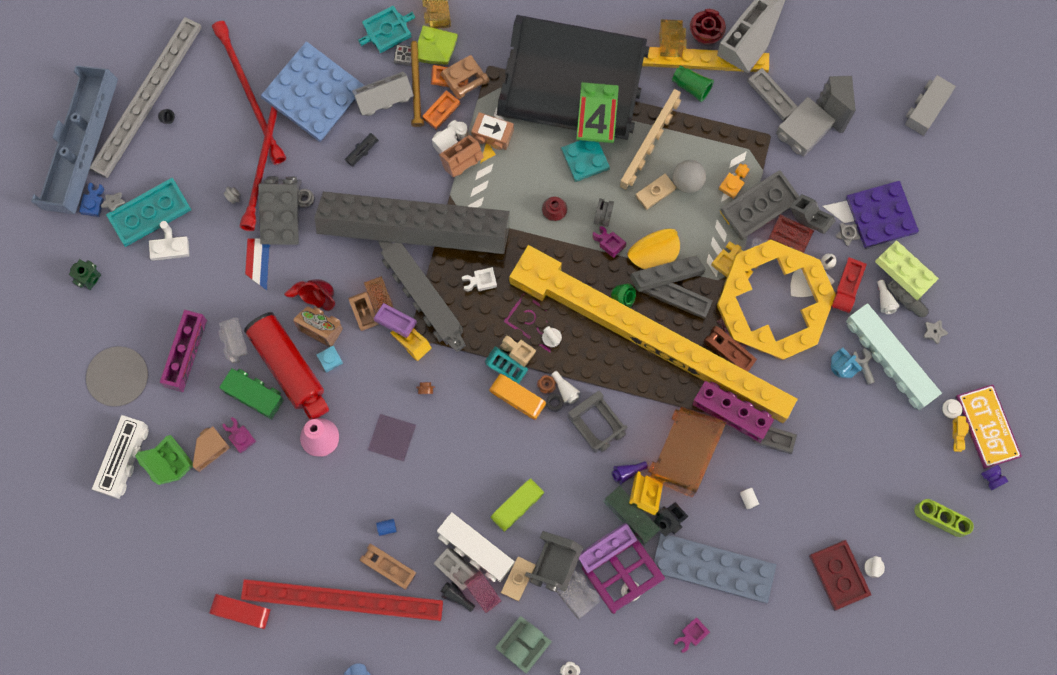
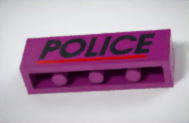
(183, 351)

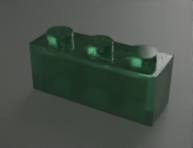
(628, 513)

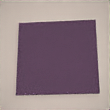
(392, 437)

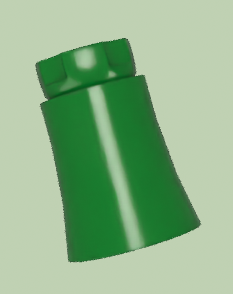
(693, 82)

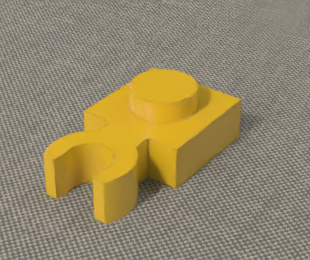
(960, 429)

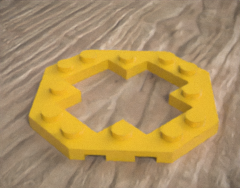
(813, 315)

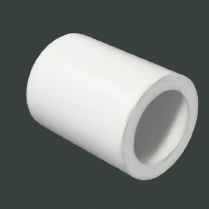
(749, 498)

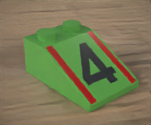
(597, 112)

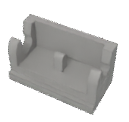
(455, 567)

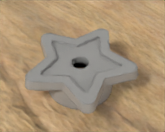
(113, 201)
(848, 238)
(935, 336)

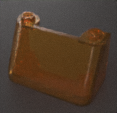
(687, 451)

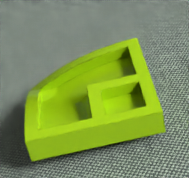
(436, 45)

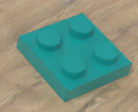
(585, 159)

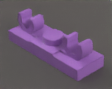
(606, 547)

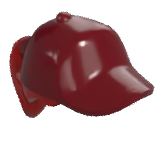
(314, 292)

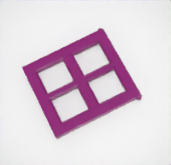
(624, 575)

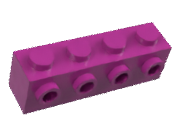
(733, 411)

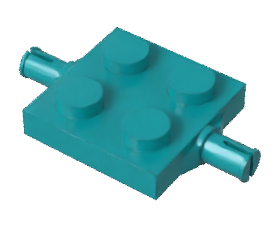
(386, 29)

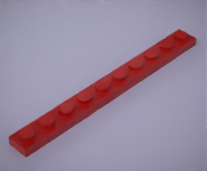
(342, 600)

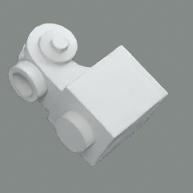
(445, 139)

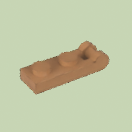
(388, 567)

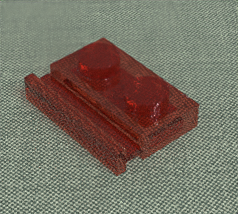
(791, 233)

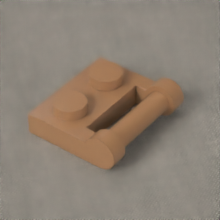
(462, 71)

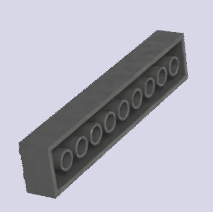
(412, 222)

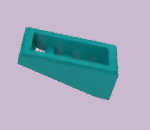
(491, 357)

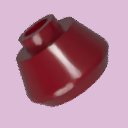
(554, 208)

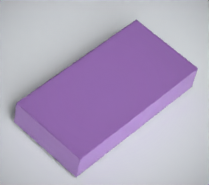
(395, 320)

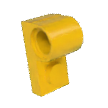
(415, 344)

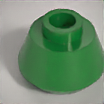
(624, 294)

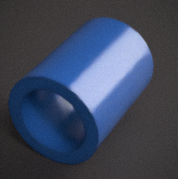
(386, 527)

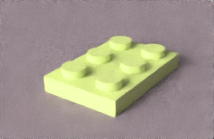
(906, 270)

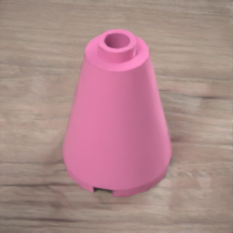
(319, 437)

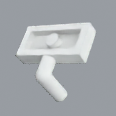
(168, 247)

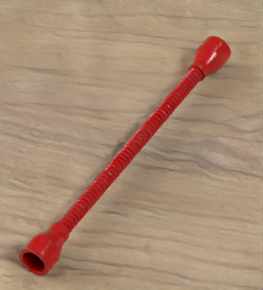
(222, 32)
(248, 219)

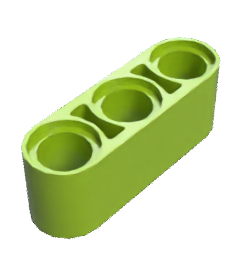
(517, 505)
(953, 518)

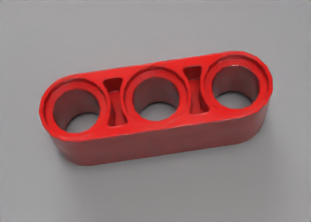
(240, 611)

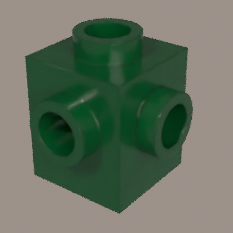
(84, 274)

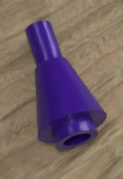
(625, 472)

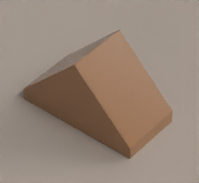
(363, 310)

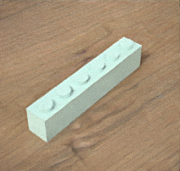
(893, 357)

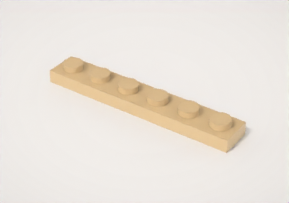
(647, 146)

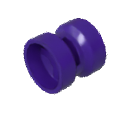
(994, 477)

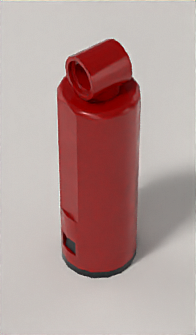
(287, 365)

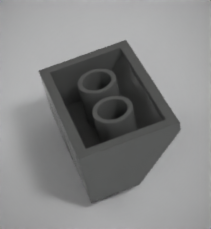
(838, 100)

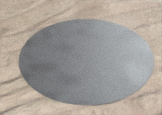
(116, 376)

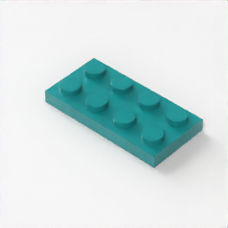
(147, 211)

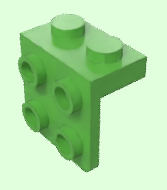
(165, 462)

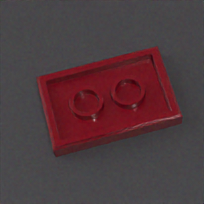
(840, 575)

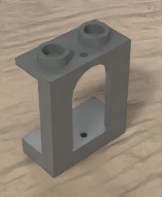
(616, 425)

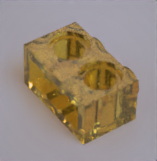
(672, 38)

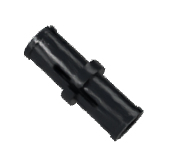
(370, 140)

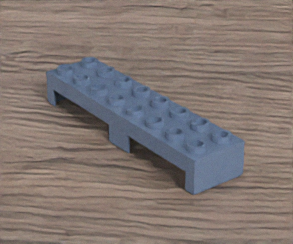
(77, 140)

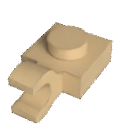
(519, 352)

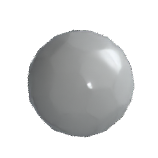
(689, 176)

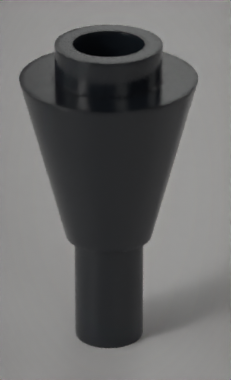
(453, 593)

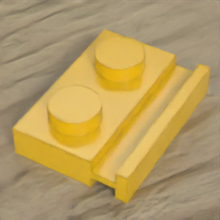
(646, 493)

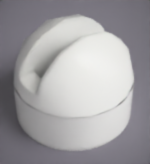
(831, 264)

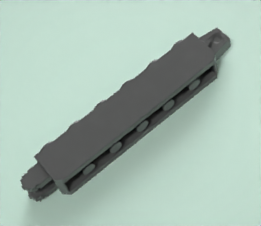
(422, 291)

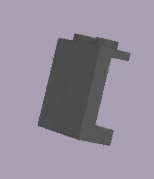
(555, 562)

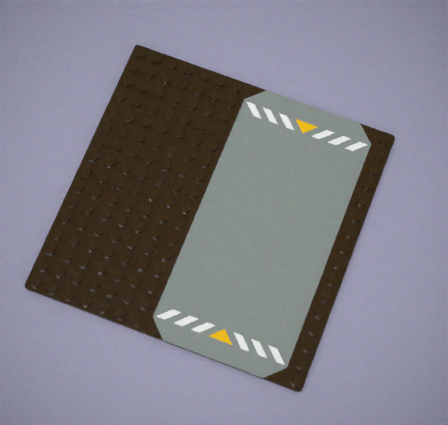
(536, 170)

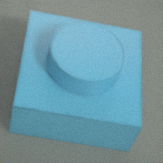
(329, 359)

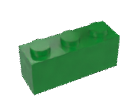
(252, 393)

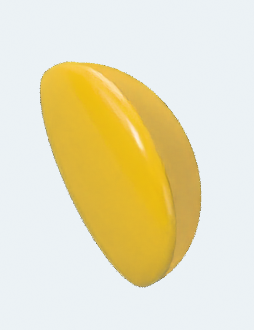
(655, 249)

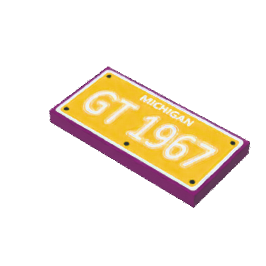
(989, 426)

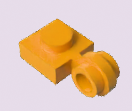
(733, 184)

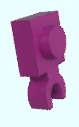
(610, 242)
(240, 436)
(694, 634)

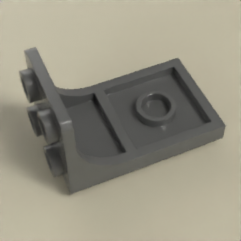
(279, 210)

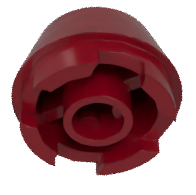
(707, 27)

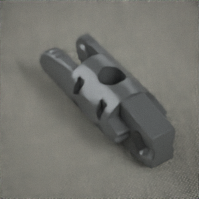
(907, 299)

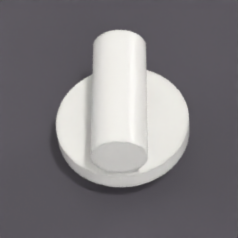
(551, 337)
(874, 567)

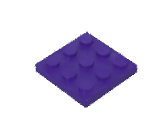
(882, 214)

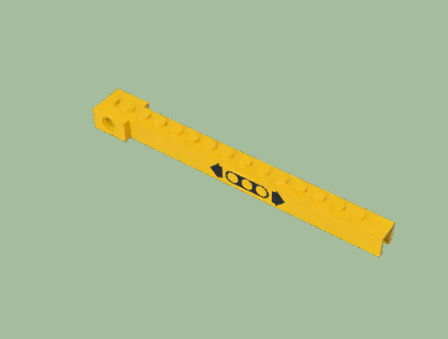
(543, 276)

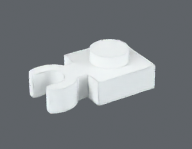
(483, 279)

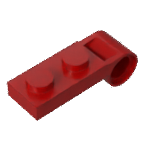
(848, 285)

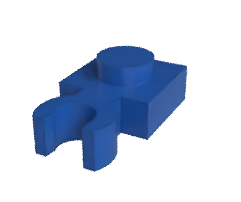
(92, 203)

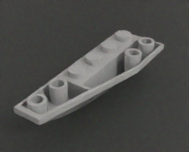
(751, 34)

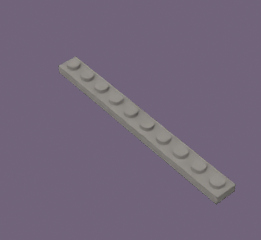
(145, 98)

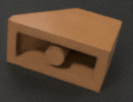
(208, 448)

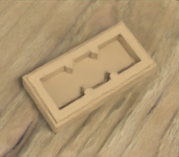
(655, 191)
(517, 580)

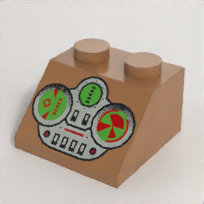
(318, 326)

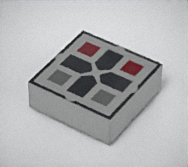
(402, 55)

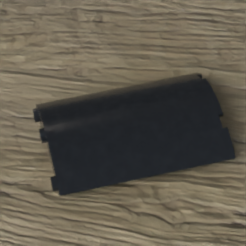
(553, 62)

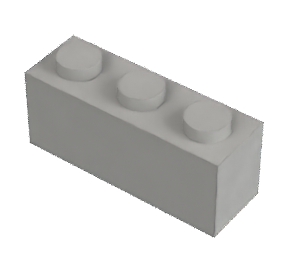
(383, 93)
(929, 104)

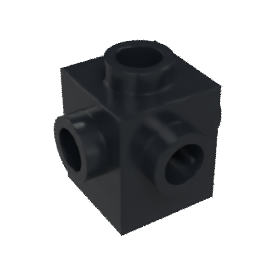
(670, 519)

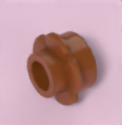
(546, 379)
(425, 388)

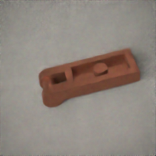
(729, 349)

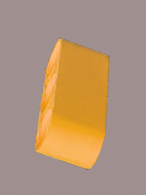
(517, 396)

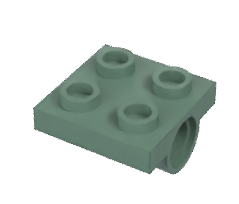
(523, 644)

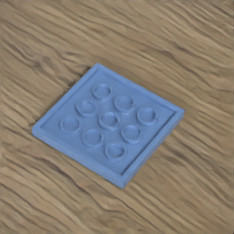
(312, 91)

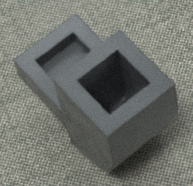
(808, 214)

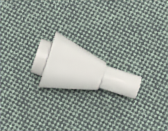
(887, 302)
(567, 391)

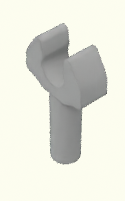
(864, 364)

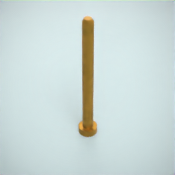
(417, 121)

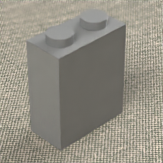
(805, 127)

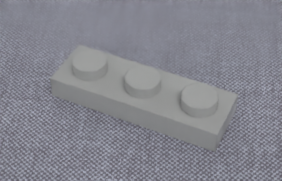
(772, 94)

